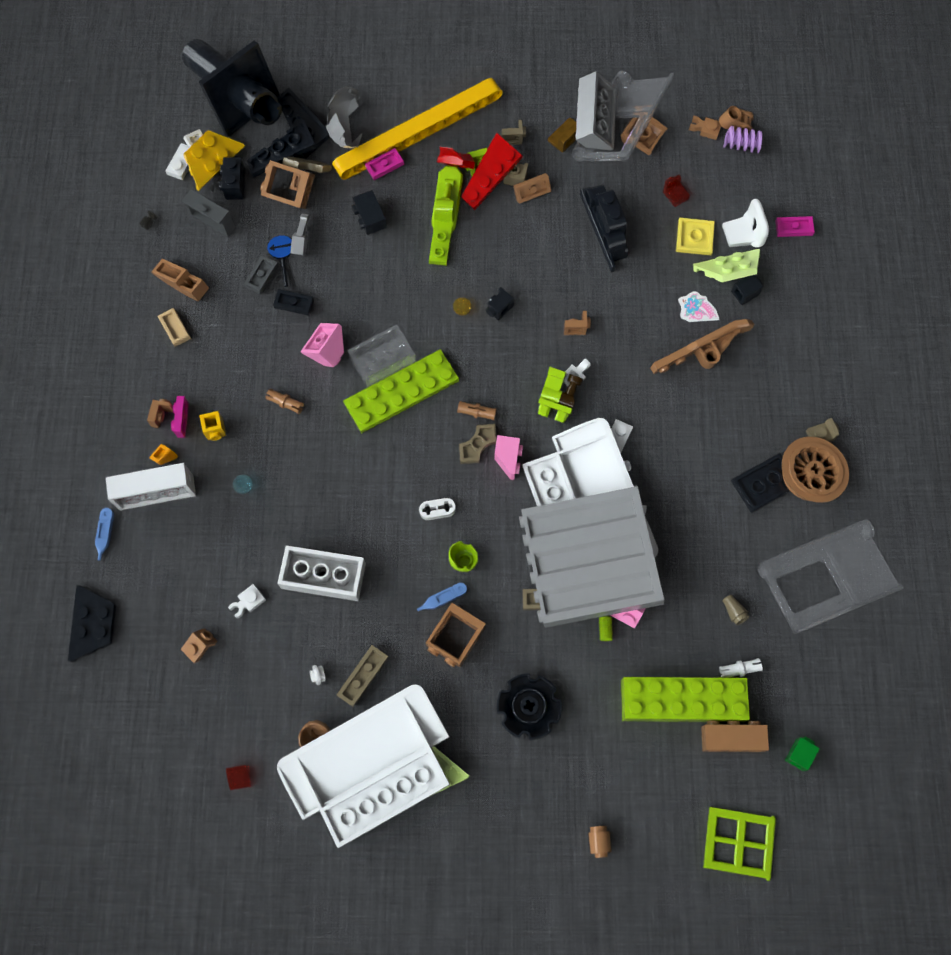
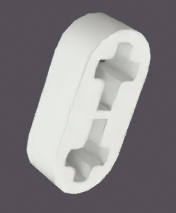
(436, 504)

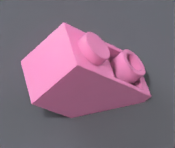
(506, 454)

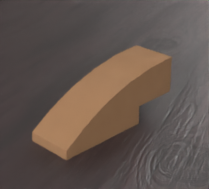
(180, 279)

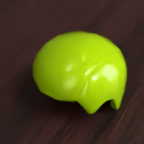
(463, 557)

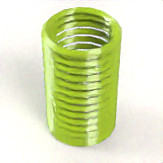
(605, 625)

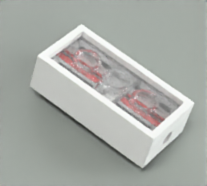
(150, 486)

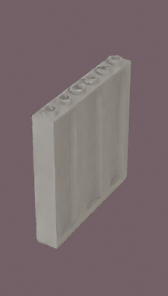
(591, 557)

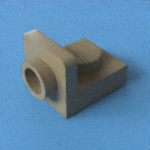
(514, 136)
(827, 430)

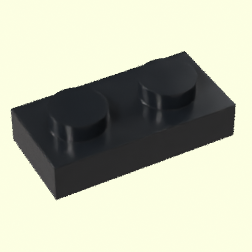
(293, 302)

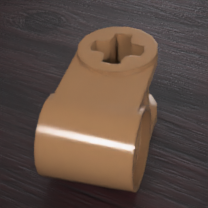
(736, 117)

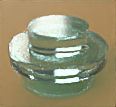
(242, 484)

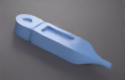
(104, 531)
(444, 597)

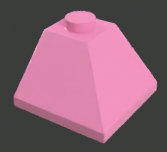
(325, 345)

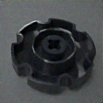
(522, 721)

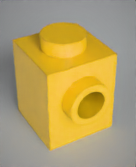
(213, 425)

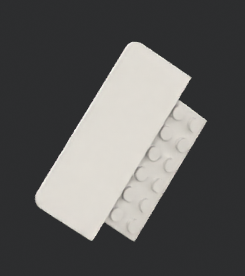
(583, 466)
(369, 766)

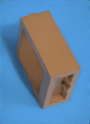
(303, 189)
(466, 618)

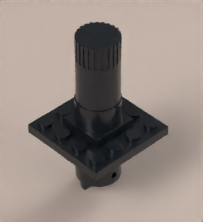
(235, 87)

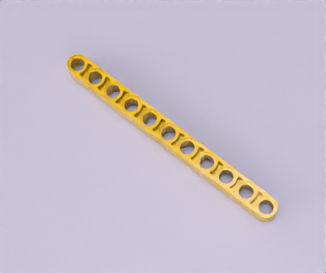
(419, 127)

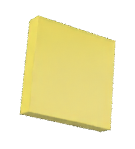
(695, 236)

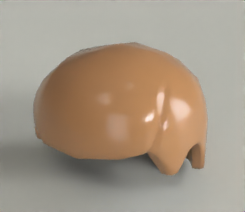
(312, 731)

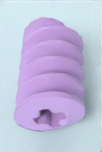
(743, 139)

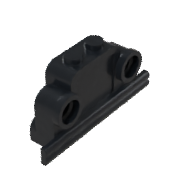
(607, 222)

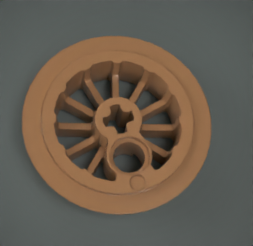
(813, 471)

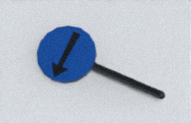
(280, 248)

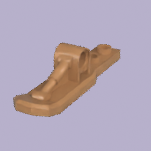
(711, 344)

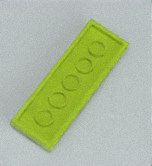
(400, 391)

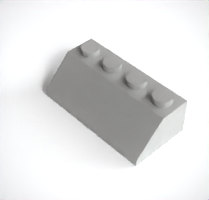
(596, 112)

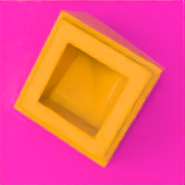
(163, 455)

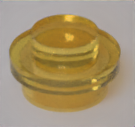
(462, 306)

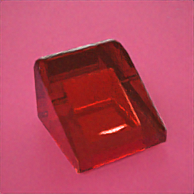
(238, 777)

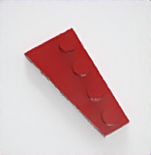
(492, 169)

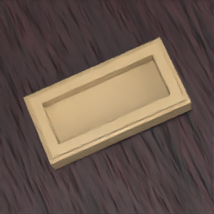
(174, 327)

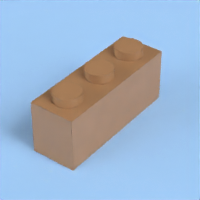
(734, 737)

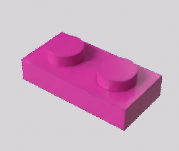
(384, 164)
(794, 226)
(180, 410)

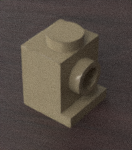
(517, 175)

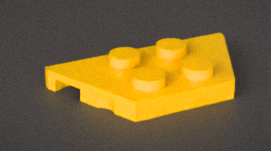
(207, 155)

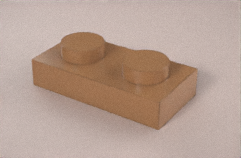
(532, 188)

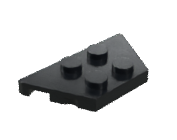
(91, 624)

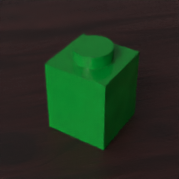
(802, 753)

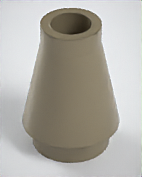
(737, 612)

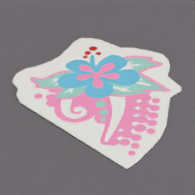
(697, 308)

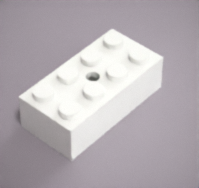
(303, 567)

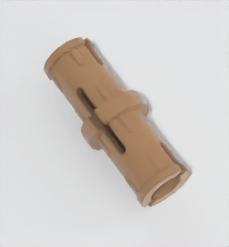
(285, 401)
(476, 410)

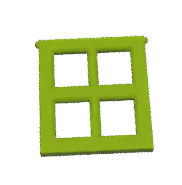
(739, 842)

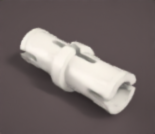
(740, 668)

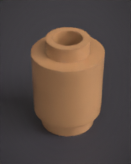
(599, 841)

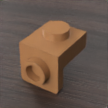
(198, 644)

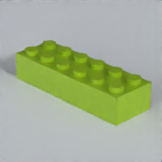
(684, 699)

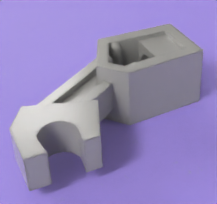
(300, 239)

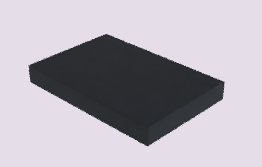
(761, 484)

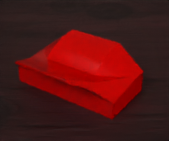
(450, 157)

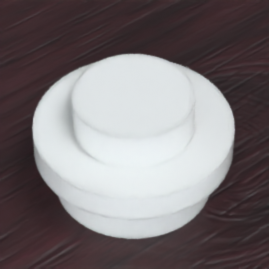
(317, 674)

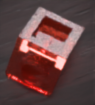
(675, 191)

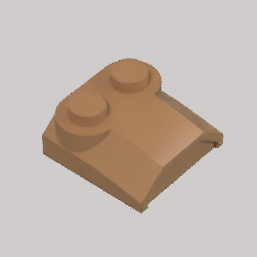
(649, 137)

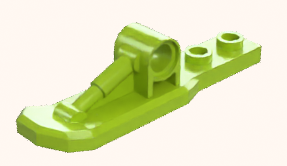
(445, 213)

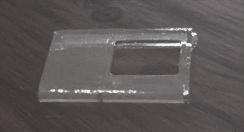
(633, 100)
(853, 564)

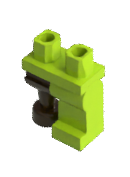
(556, 399)

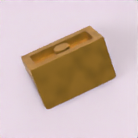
(564, 135)

